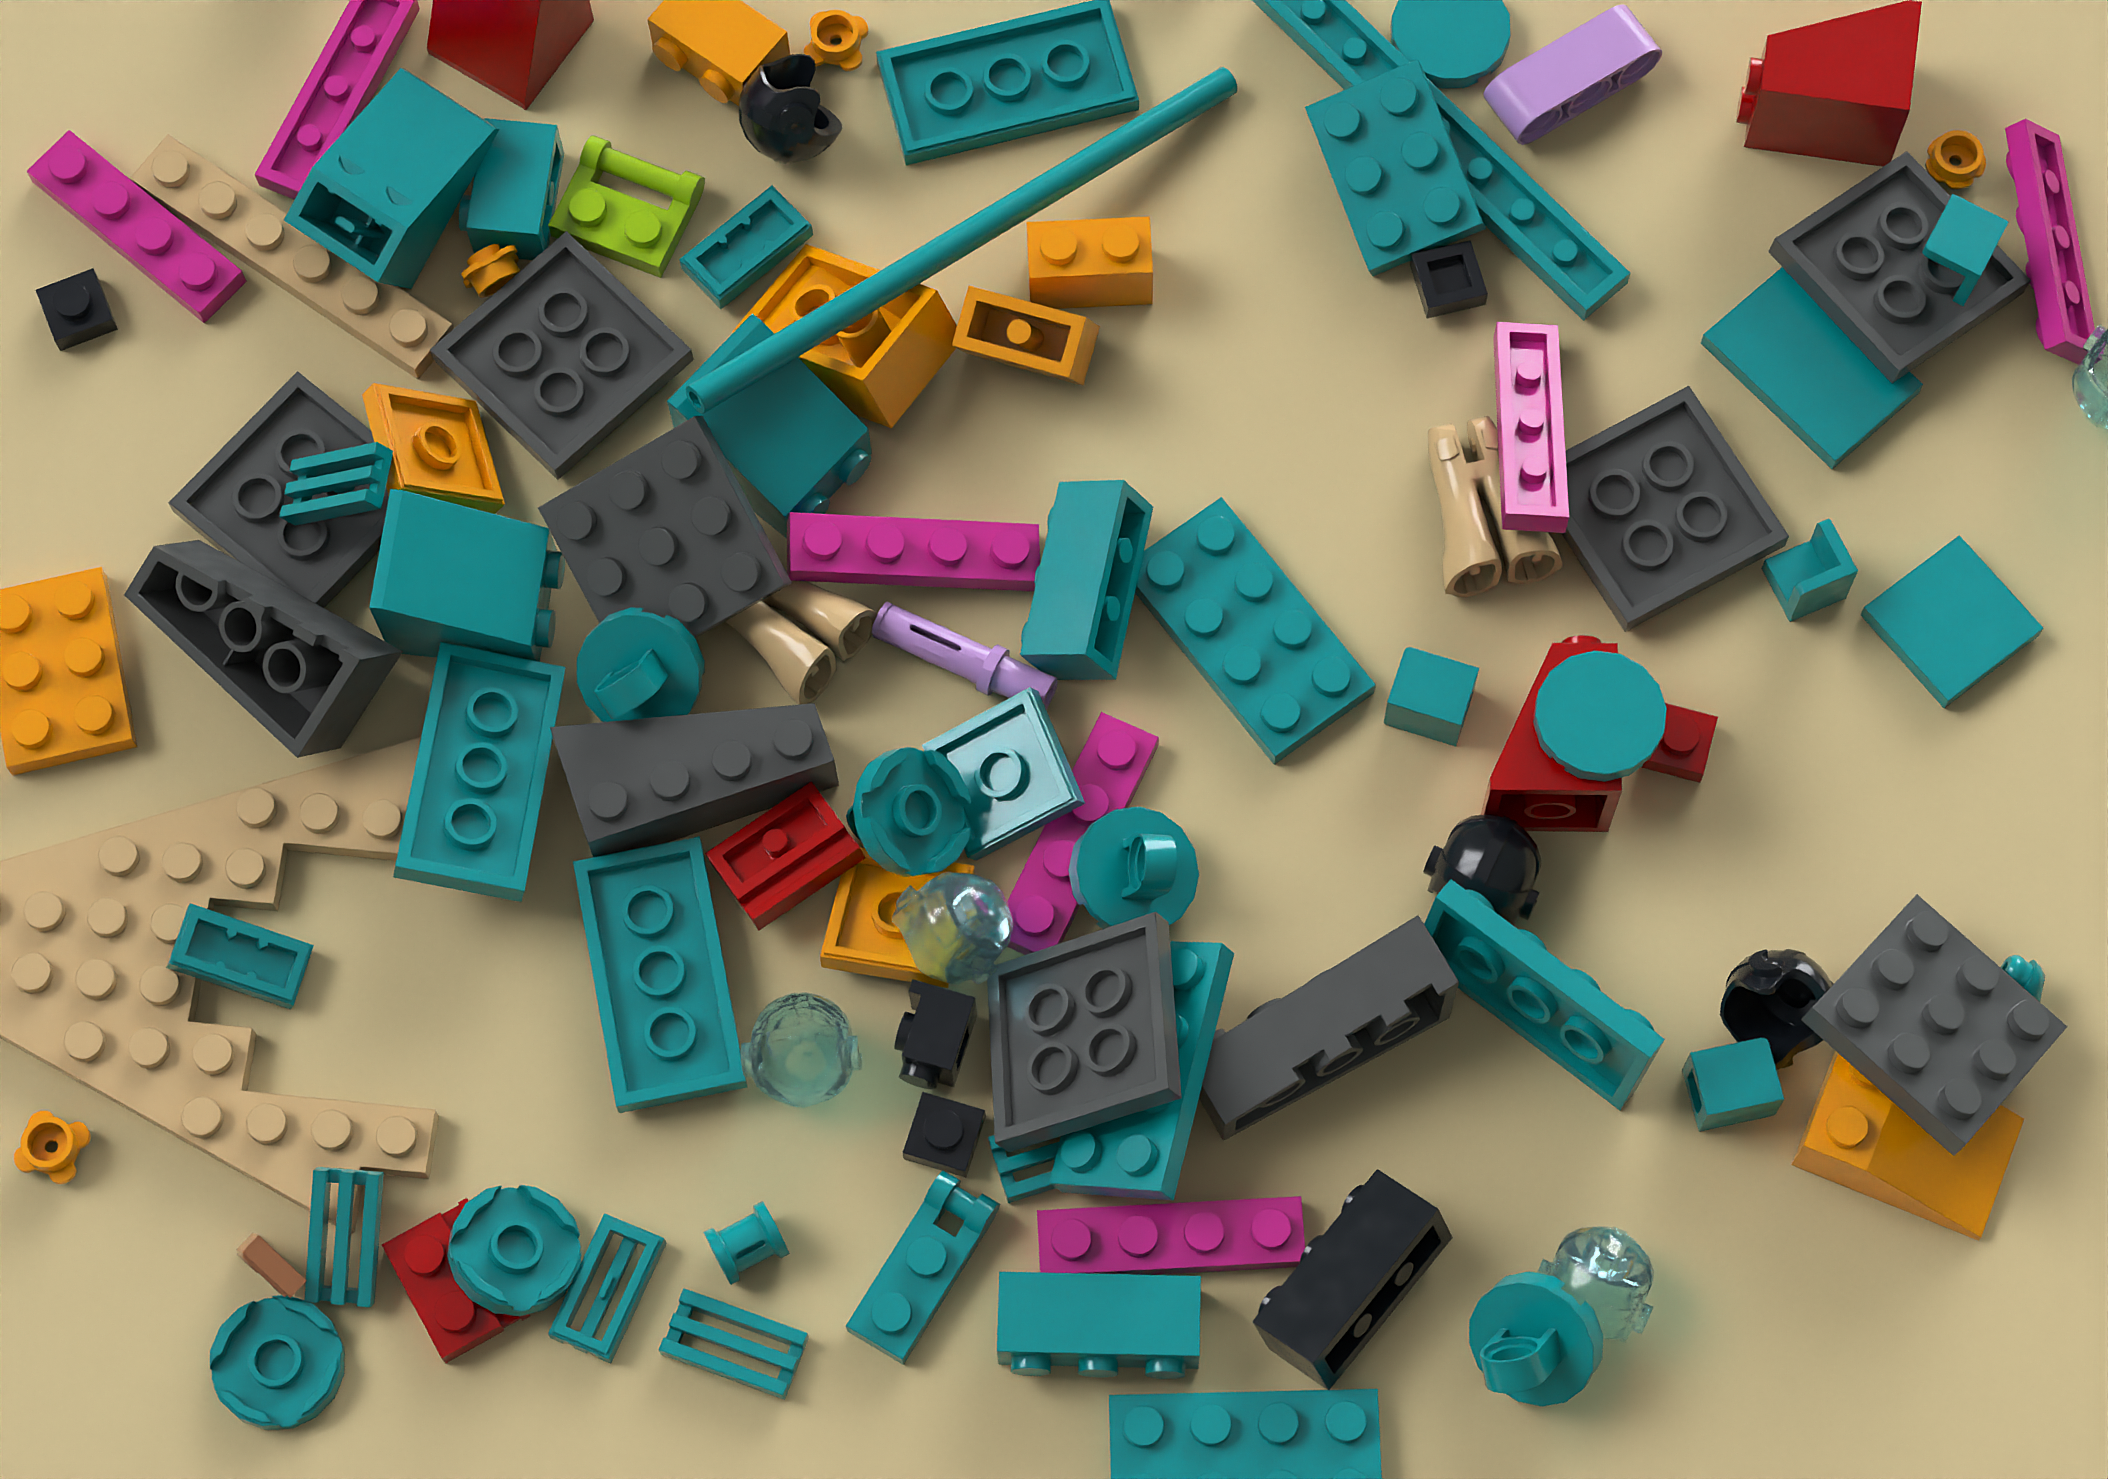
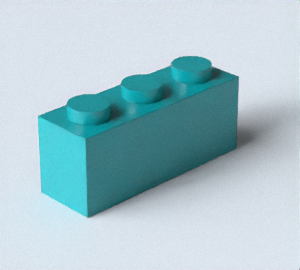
(1086, 580)
(1099, 1323)

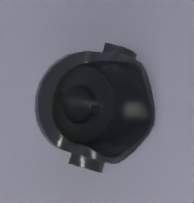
(784, 113)
(1493, 859)
(1770, 997)

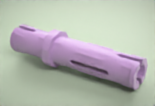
(986, 667)

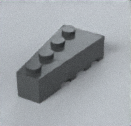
(264, 644)
(690, 772)
(1327, 1028)

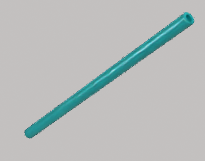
(959, 241)

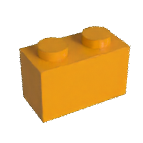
(716, 42)
(1090, 262)
(1026, 335)

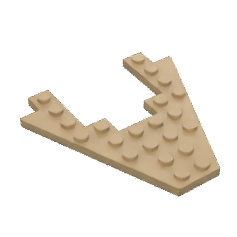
(91, 986)

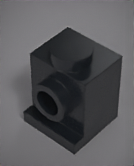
(934, 1036)

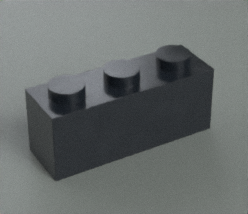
(1352, 1278)

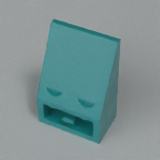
(393, 180)

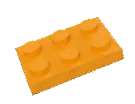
(61, 673)

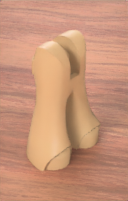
(1469, 552)
(795, 657)

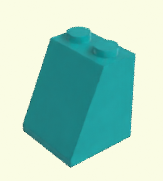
(782, 434)
(463, 579)

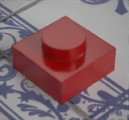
(1684, 744)

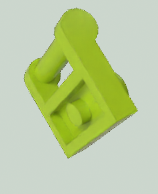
(621, 224)

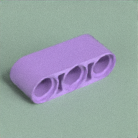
(1572, 74)

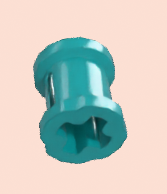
(746, 1242)

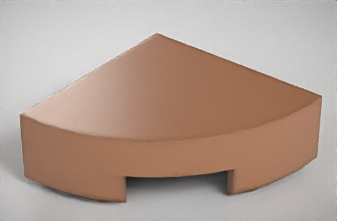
(270, 1265)

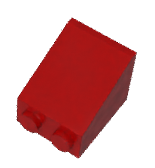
(507, 42)
(1834, 86)
(1537, 788)

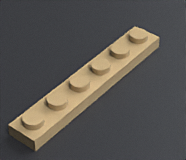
(260, 237)

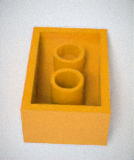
(878, 360)
(1881, 1152)

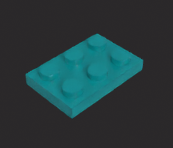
(1395, 167)

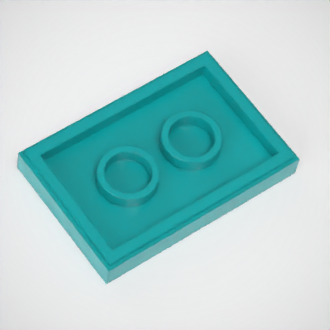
(1806, 369)

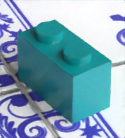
(515, 189)

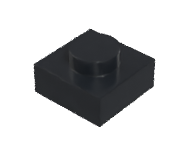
(1448, 279)
(76, 309)
(944, 1134)

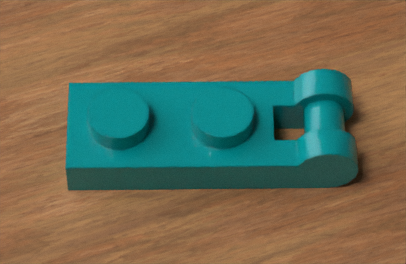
(921, 1269)

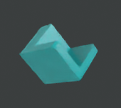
(1964, 242)
(1811, 573)
(1431, 696)
(1732, 1084)

